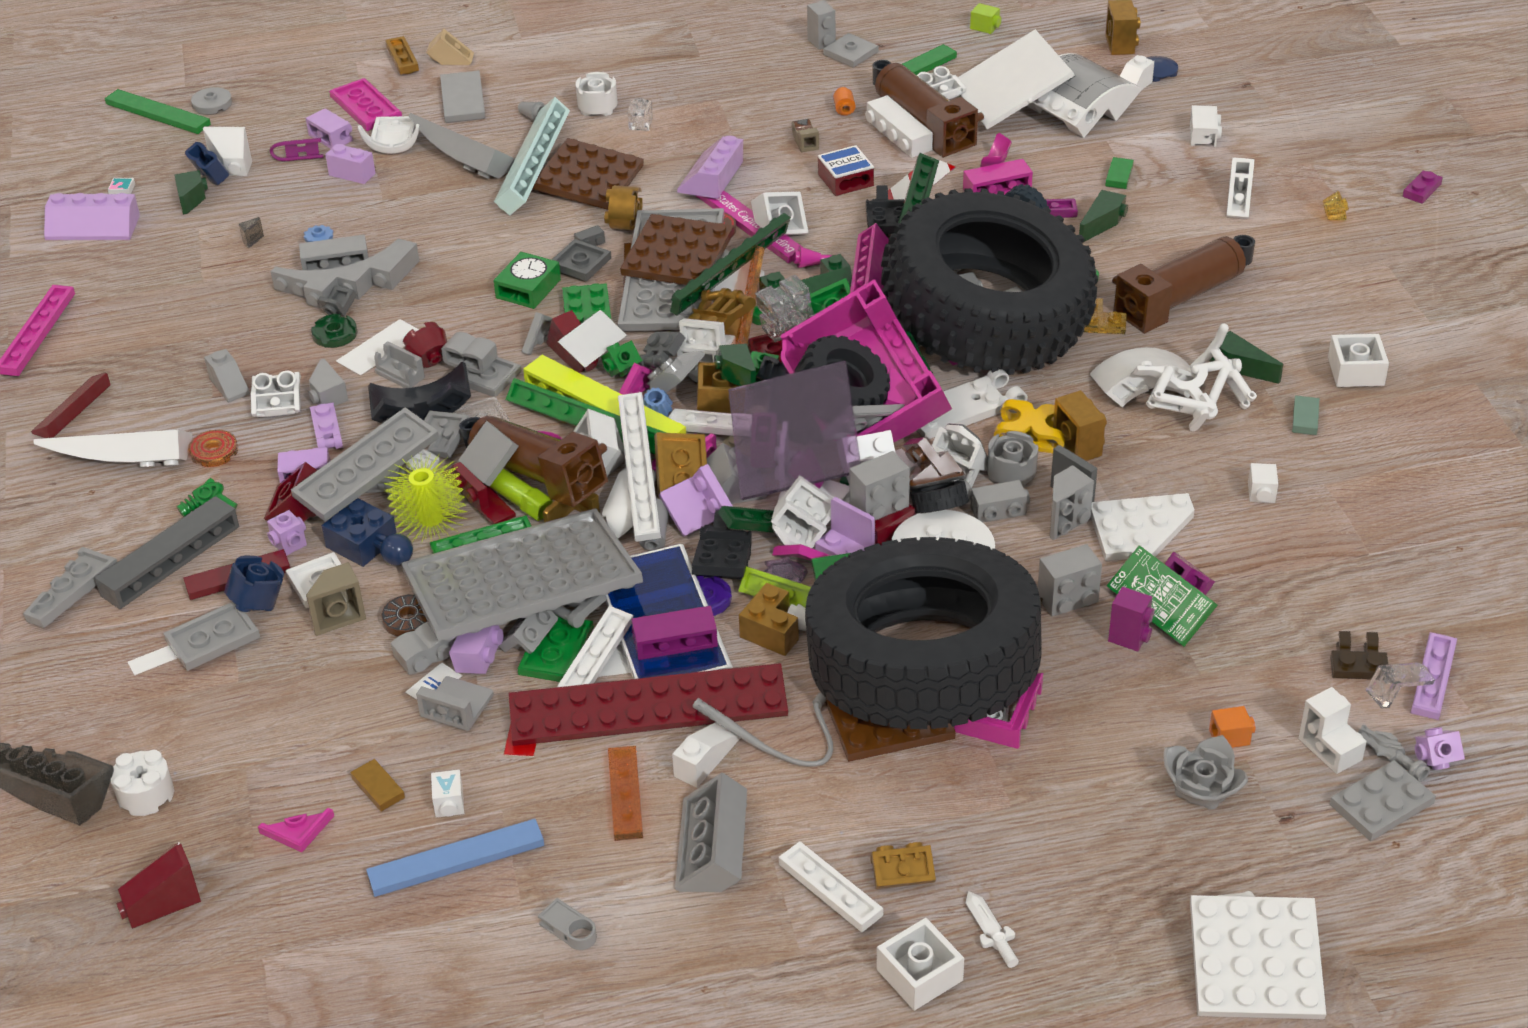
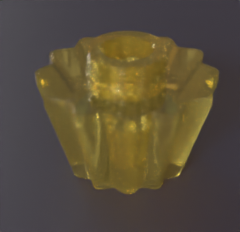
(1335, 207)

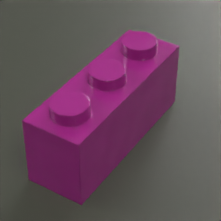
(674, 632)

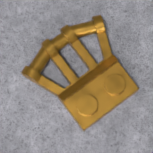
(726, 308)

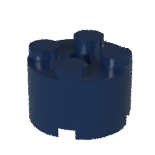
(254, 583)

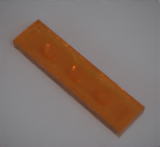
(625, 793)

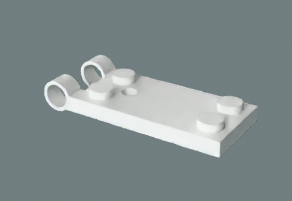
(974, 402)

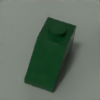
(190, 189)
(735, 364)

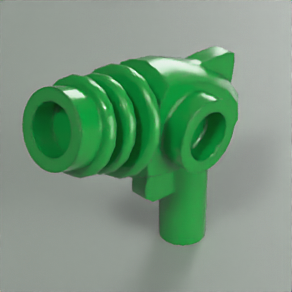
(202, 495)

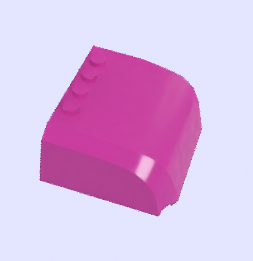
(871, 321)

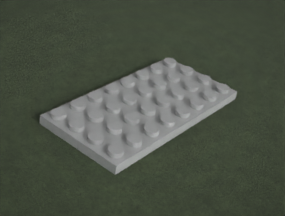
(648, 302)

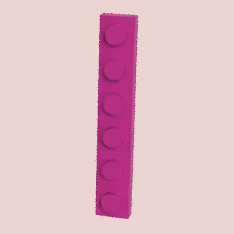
(35, 329)

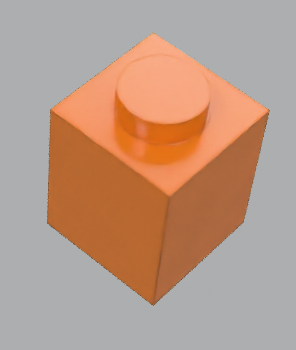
(1233, 725)

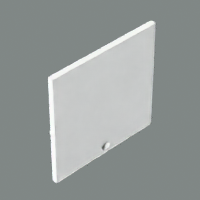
(1014, 78)

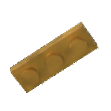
(402, 55)

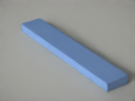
(455, 857)

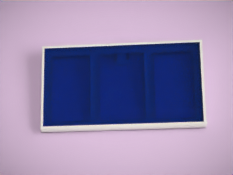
(665, 588)

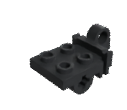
(883, 211)
(722, 551)

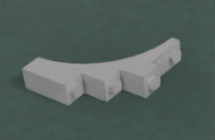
(382, 270)

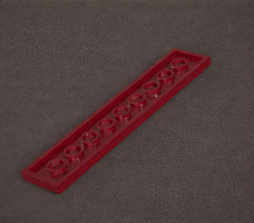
(645, 704)

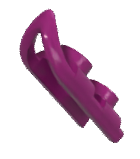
(291, 149)

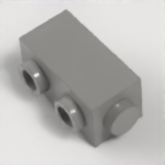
(999, 501)

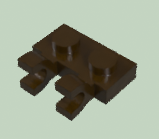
(1356, 664)

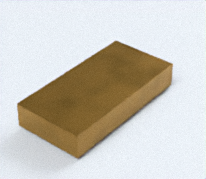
(377, 785)

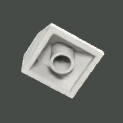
(231, 148)

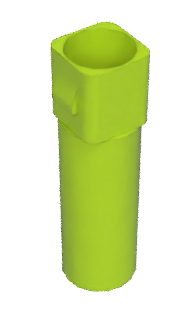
(529, 499)

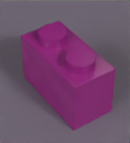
(1131, 619)

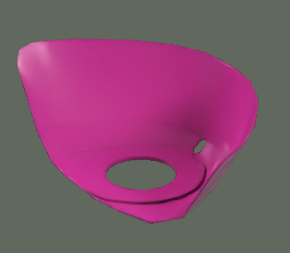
(998, 151)

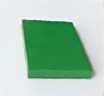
(555, 651)

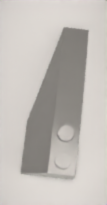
(468, 151)

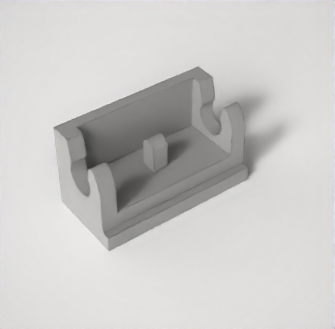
(399, 366)

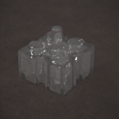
(783, 306)

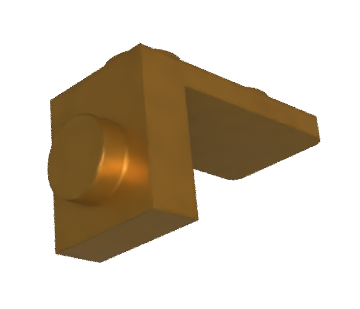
(560, 510)

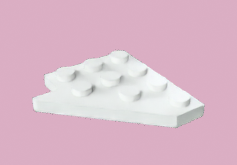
(1139, 521)

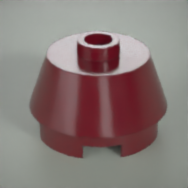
(426, 343)

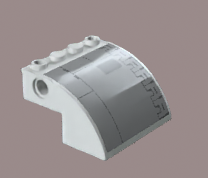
(1087, 95)

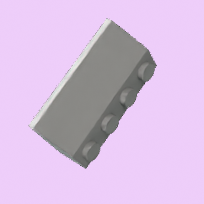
(712, 836)

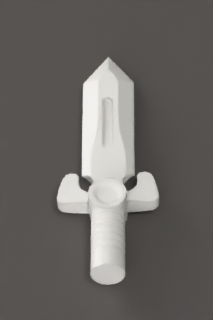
(992, 928)

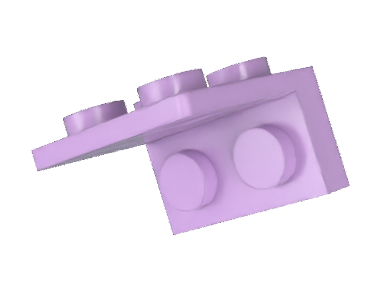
(695, 501)
(849, 530)

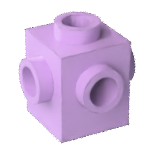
(287, 532)
(1439, 748)

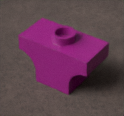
(1189, 572)

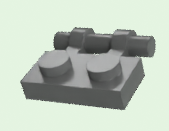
(659, 347)

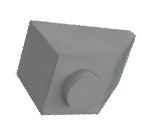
(226, 375)
(327, 385)

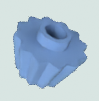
(318, 233)
(658, 401)

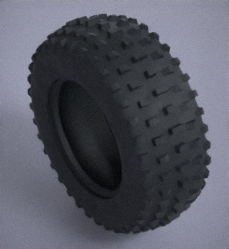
(983, 324)

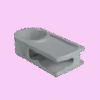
(563, 921)

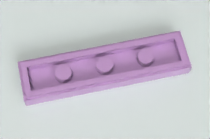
(1438, 660)

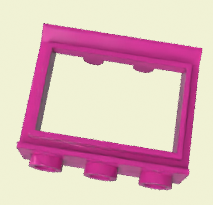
(1002, 731)

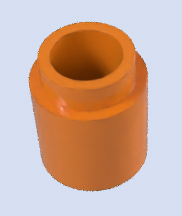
(844, 101)

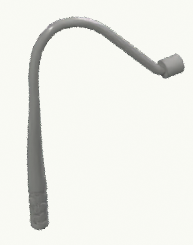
(730, 725)

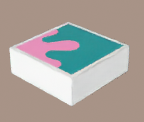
(121, 185)

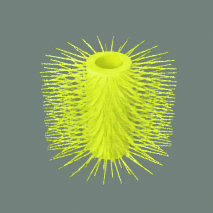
(426, 497)

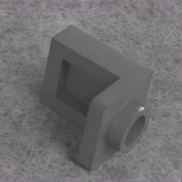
(338, 301)

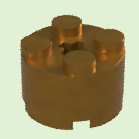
(622, 207)

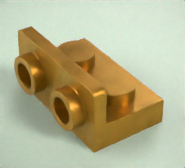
(903, 866)

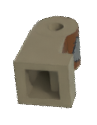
(804, 132)

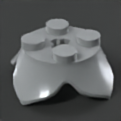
(1206, 773)

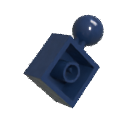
(363, 533)

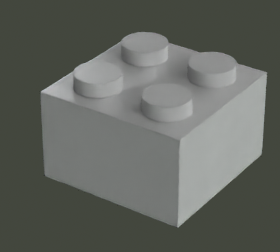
(880, 485)
(1069, 580)

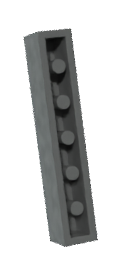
(167, 552)

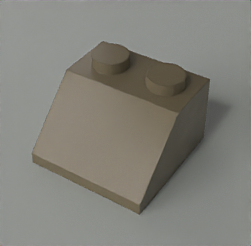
(335, 599)

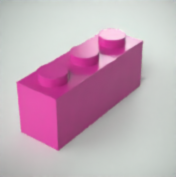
(998, 176)

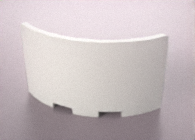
(1118, 379)

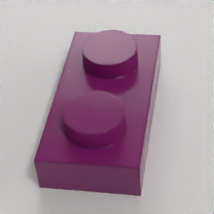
(1422, 186)

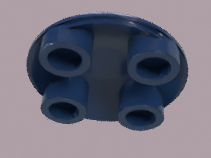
(1163, 67)

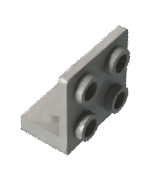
(454, 702)

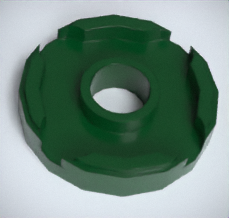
(345, 331)

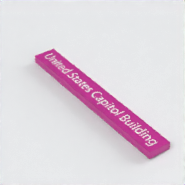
(744, 218)

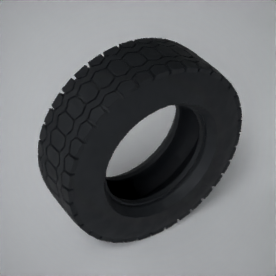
(932, 678)

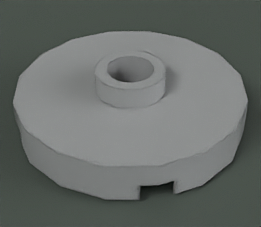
(211, 100)

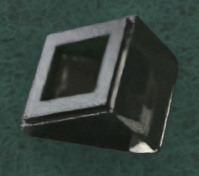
(251, 231)

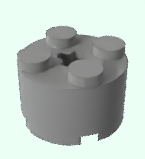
(1012, 458)

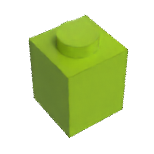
(985, 18)

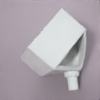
(605, 431)

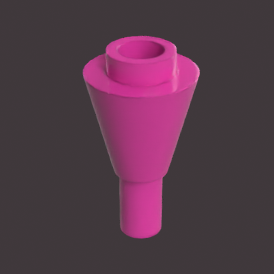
(805, 257)

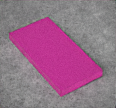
(364, 102)

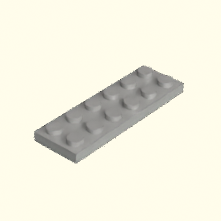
(364, 464)

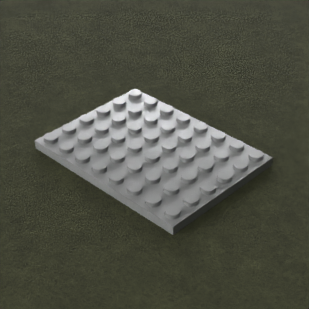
(519, 574)

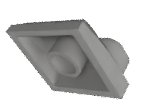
(674, 371)

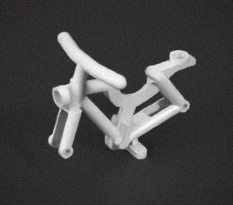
(1201, 405)

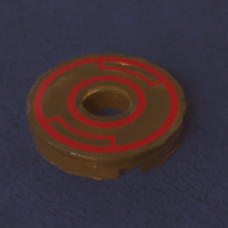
(222, 440)

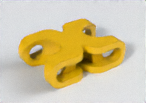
(1031, 421)

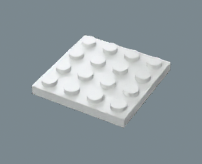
(1257, 957)

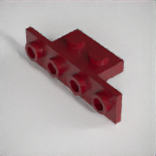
(480, 495)

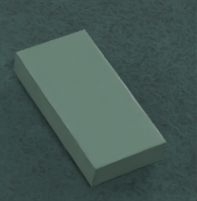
(1305, 415)

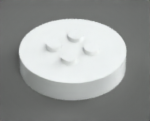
(947, 525)

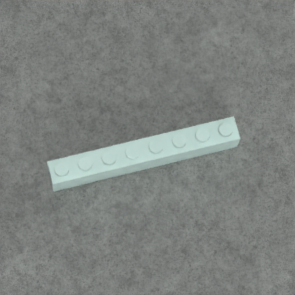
(531, 156)

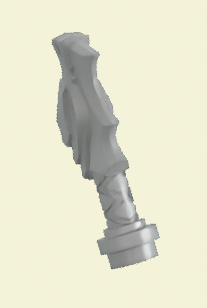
(1387, 745)

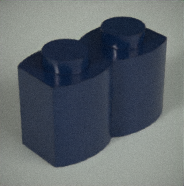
(207, 163)

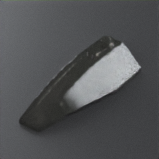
(58, 784)

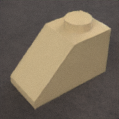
(449, 50)

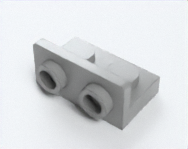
(529, 631)

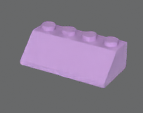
(714, 168)
(90, 216)

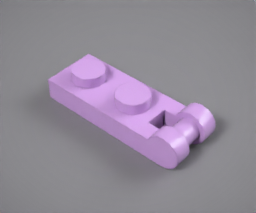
(326, 426)

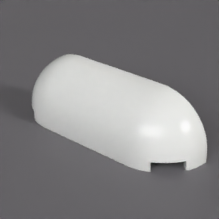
(618, 505)

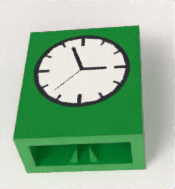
(527, 280)

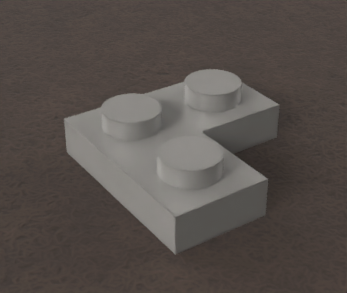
(449, 432)

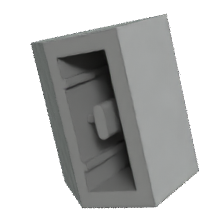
(724, 467)
(1070, 501)

